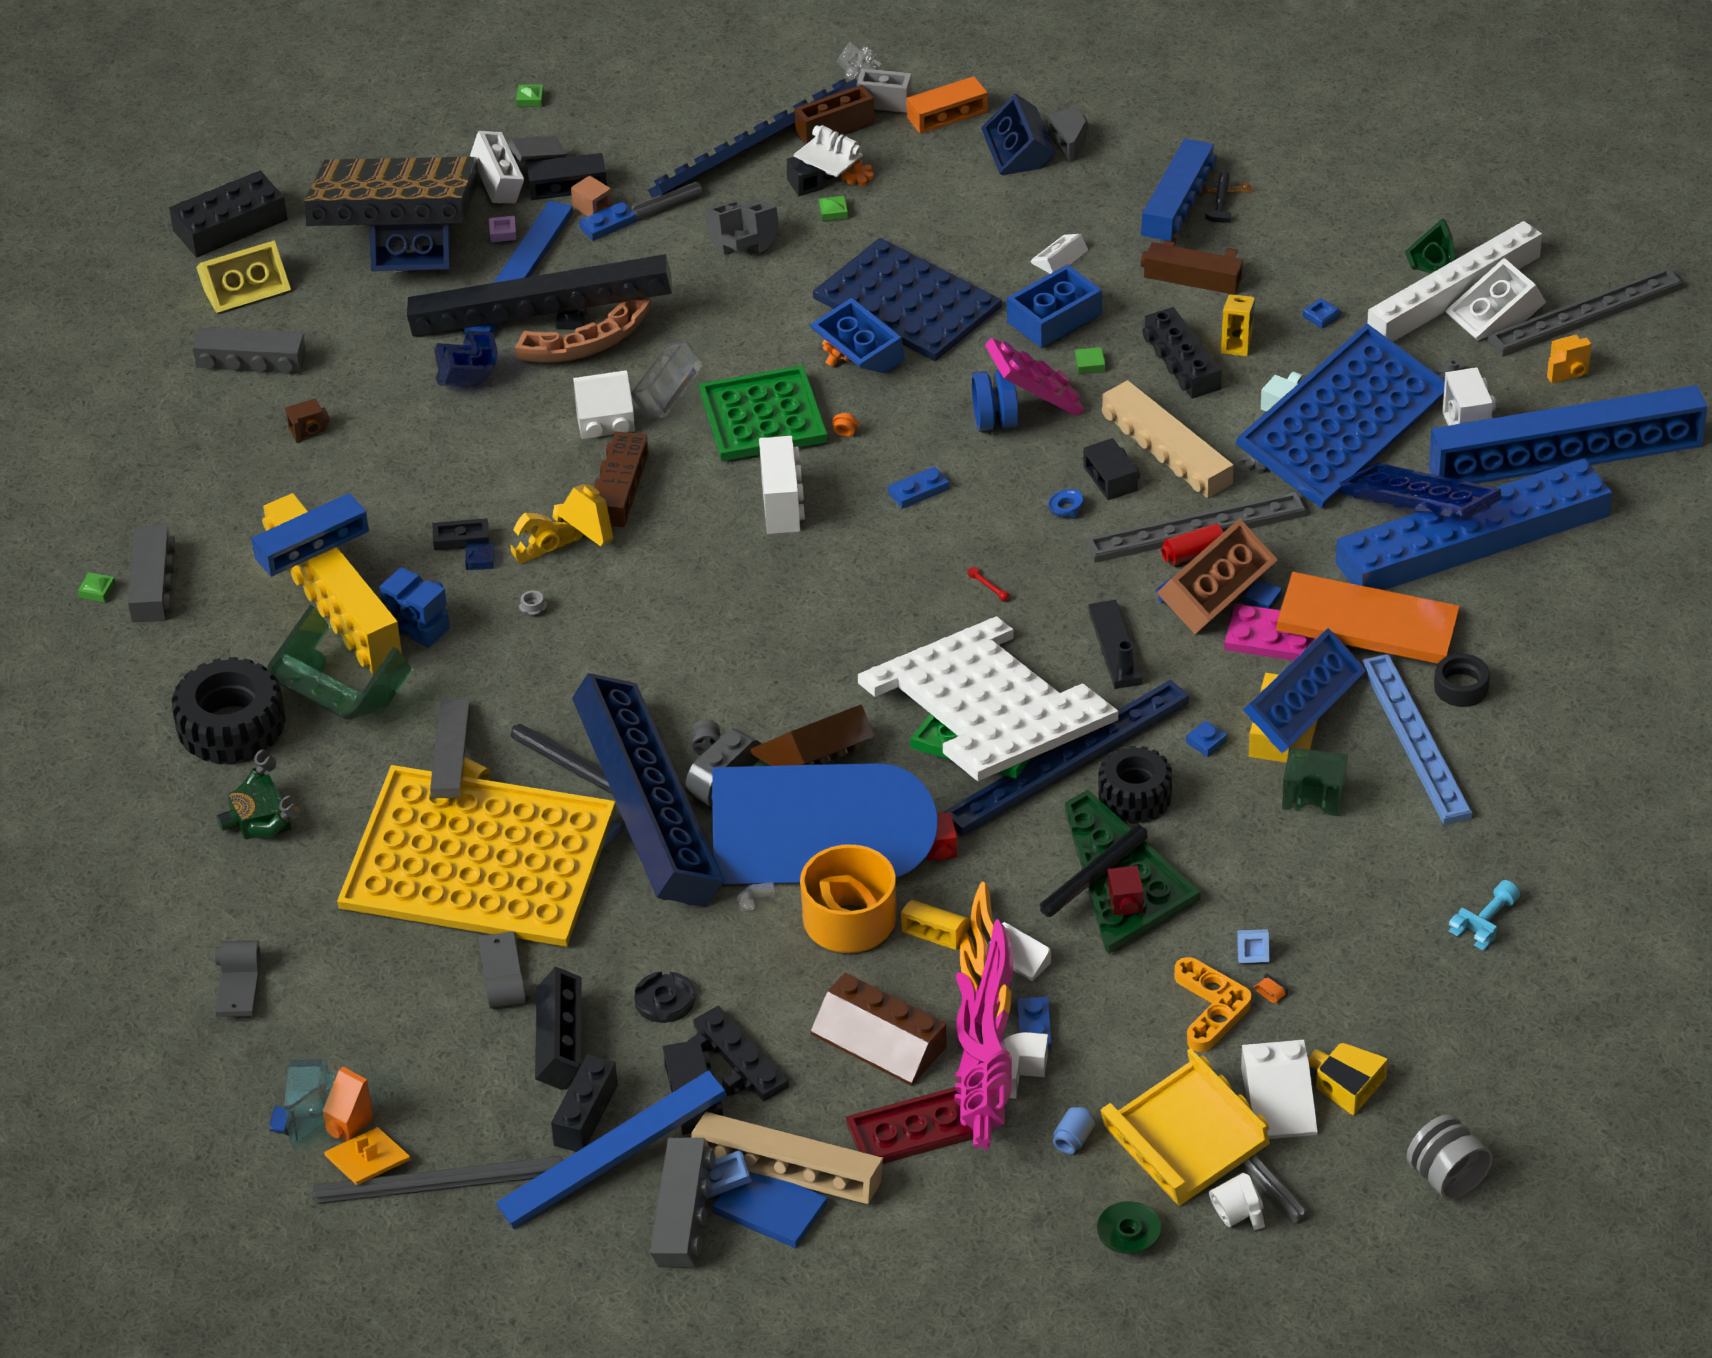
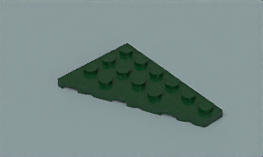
(1164, 887)

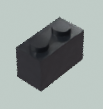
(1111, 469)

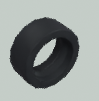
(1461, 695)

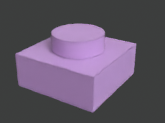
(502, 229)

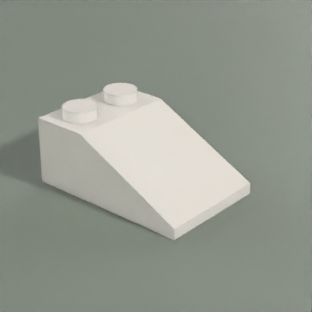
(1496, 301)
(1280, 1087)

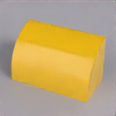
(934, 924)

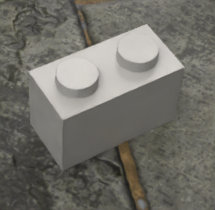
(887, 88)

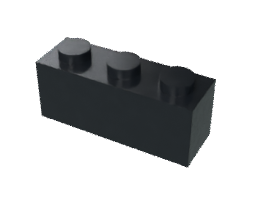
(556, 176)
(683, 1064)
(584, 1103)

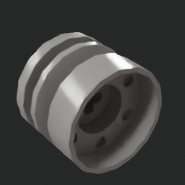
(1449, 1157)

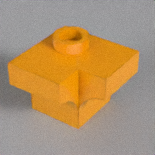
(1568, 358)

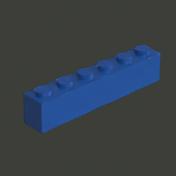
(1178, 189)

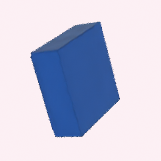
(1321, 313)
(1262, 595)

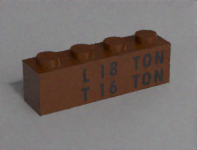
(622, 474)

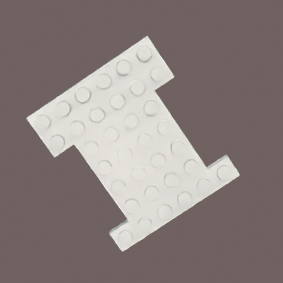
(989, 699)

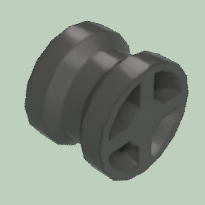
(704, 735)

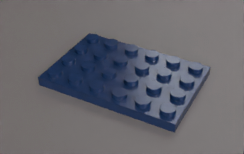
(911, 297)

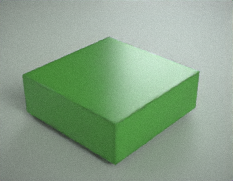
(1089, 360)

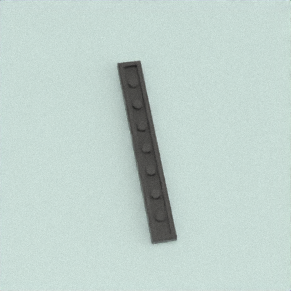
(1585, 312)
(1153, 535)

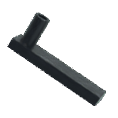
(1115, 644)

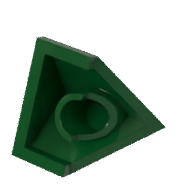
(1432, 249)

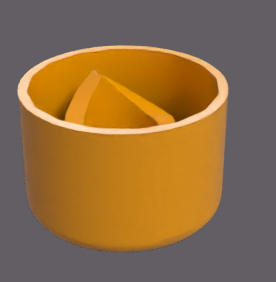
(843, 878)

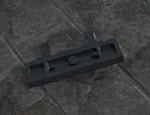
(750, 1064)

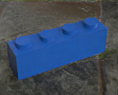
(310, 534)

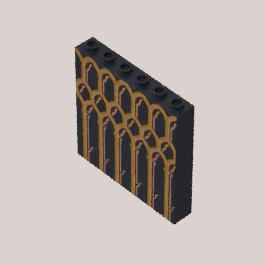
(391, 191)

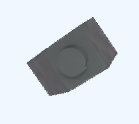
(1068, 131)

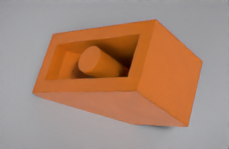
(347, 1106)

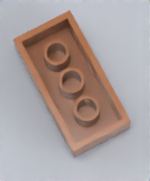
(1217, 576)

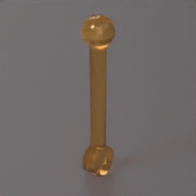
(1245, 187)

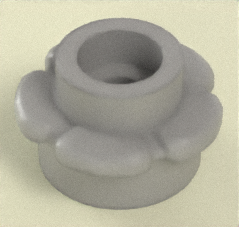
(532, 603)

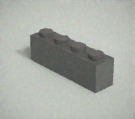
(249, 350)
(150, 573)
(682, 1202)

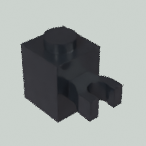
(805, 177)

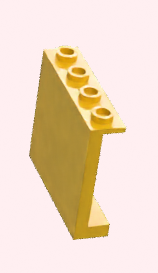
(1188, 1129)

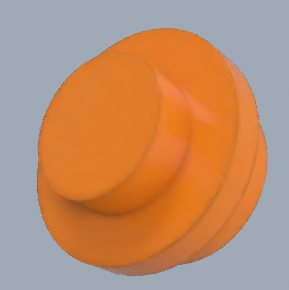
(845, 424)

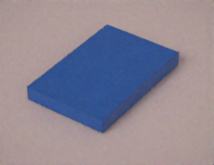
(772, 1208)

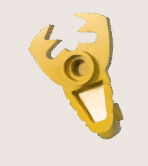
(544, 535)

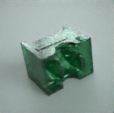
(1315, 779)

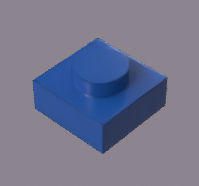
(1206, 738)

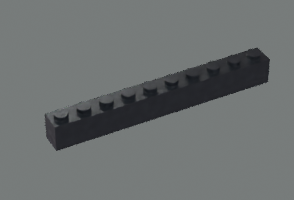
(539, 295)

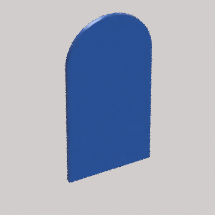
(781, 816)

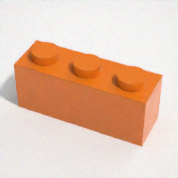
(947, 104)

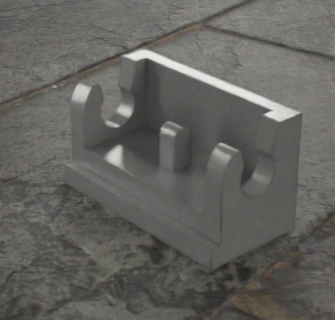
(536, 149)

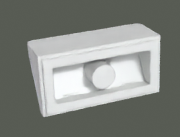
(1060, 253)
(1029, 955)

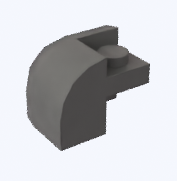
(742, 226)

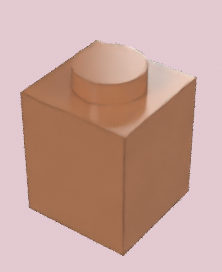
(591, 196)

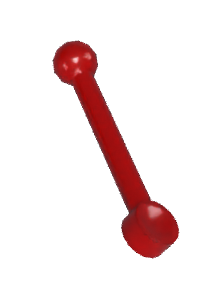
(973, 572)

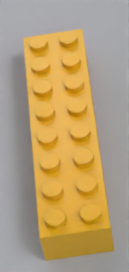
(340, 594)

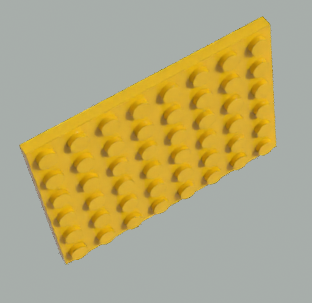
(479, 860)

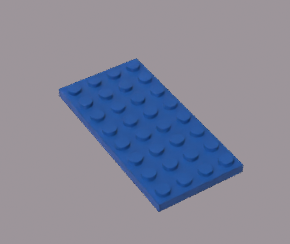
(1342, 415)

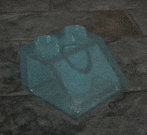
(305, 1098)

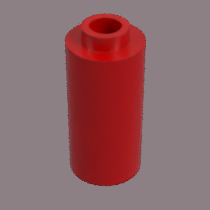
(1190, 544)

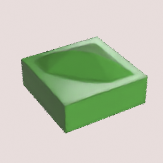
(529, 96)
(833, 208)
(96, 587)

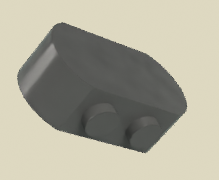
(727, 751)

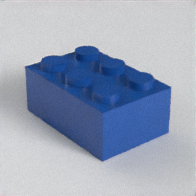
(1054, 306)

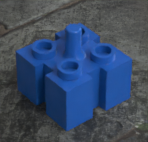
(416, 606)

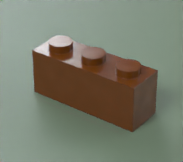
(837, 112)

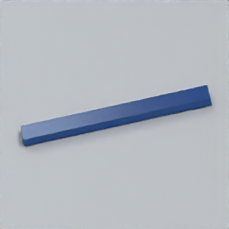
(532, 248)
(611, 1149)

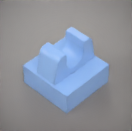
(1253, 946)

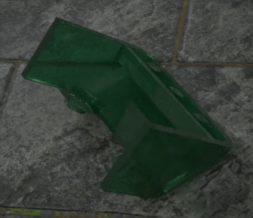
(301, 666)

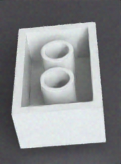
(780, 484)

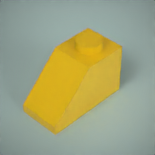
(588, 514)

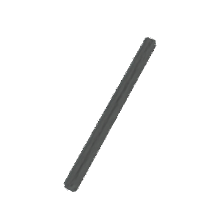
(434, 1180)

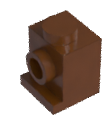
(306, 419)

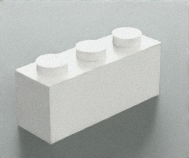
(497, 167)

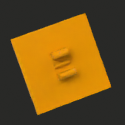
(367, 1156)

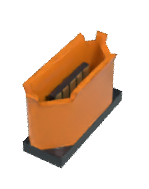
(1271, 989)

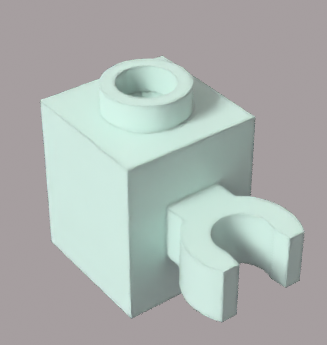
(1278, 388)

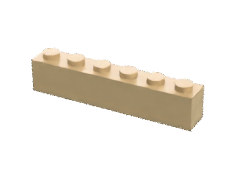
(1167, 439)
(794, 1157)

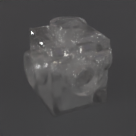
(863, 58)

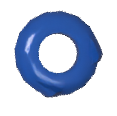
(1063, 497)

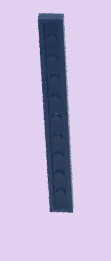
(741, 143)
(1066, 758)

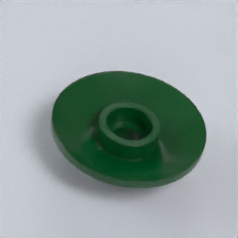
(1129, 1218)

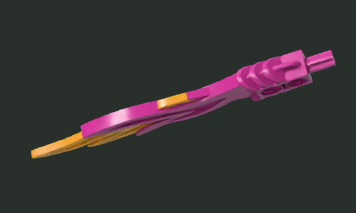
(985, 1066)

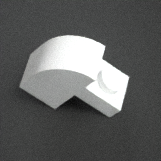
(1028, 1056)

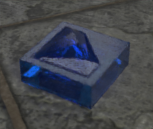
(479, 556)

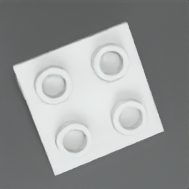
(829, 151)

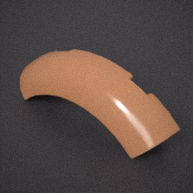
(587, 340)

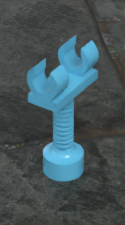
(1505, 894)

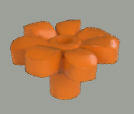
(858, 174)
(834, 354)

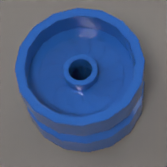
(991, 400)

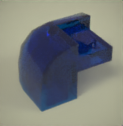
(466, 363)

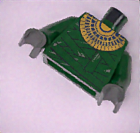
(258, 805)

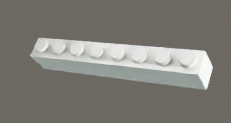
(1443, 287)

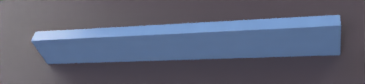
(1416, 740)

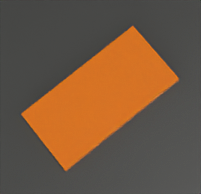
(1368, 617)

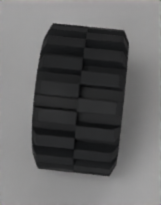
(1135, 783)

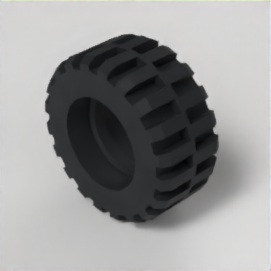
(221, 686)

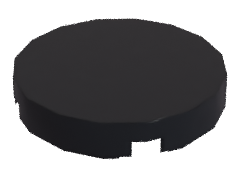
(664, 1006)

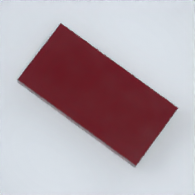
(909, 1126)

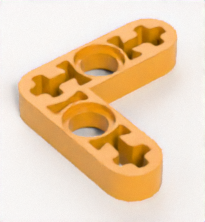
(1220, 999)

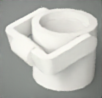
(1237, 1201)

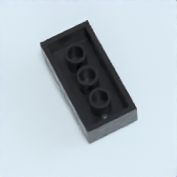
(228, 213)

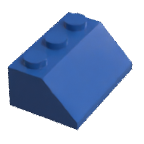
(861, 337)

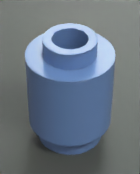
(1073, 1130)

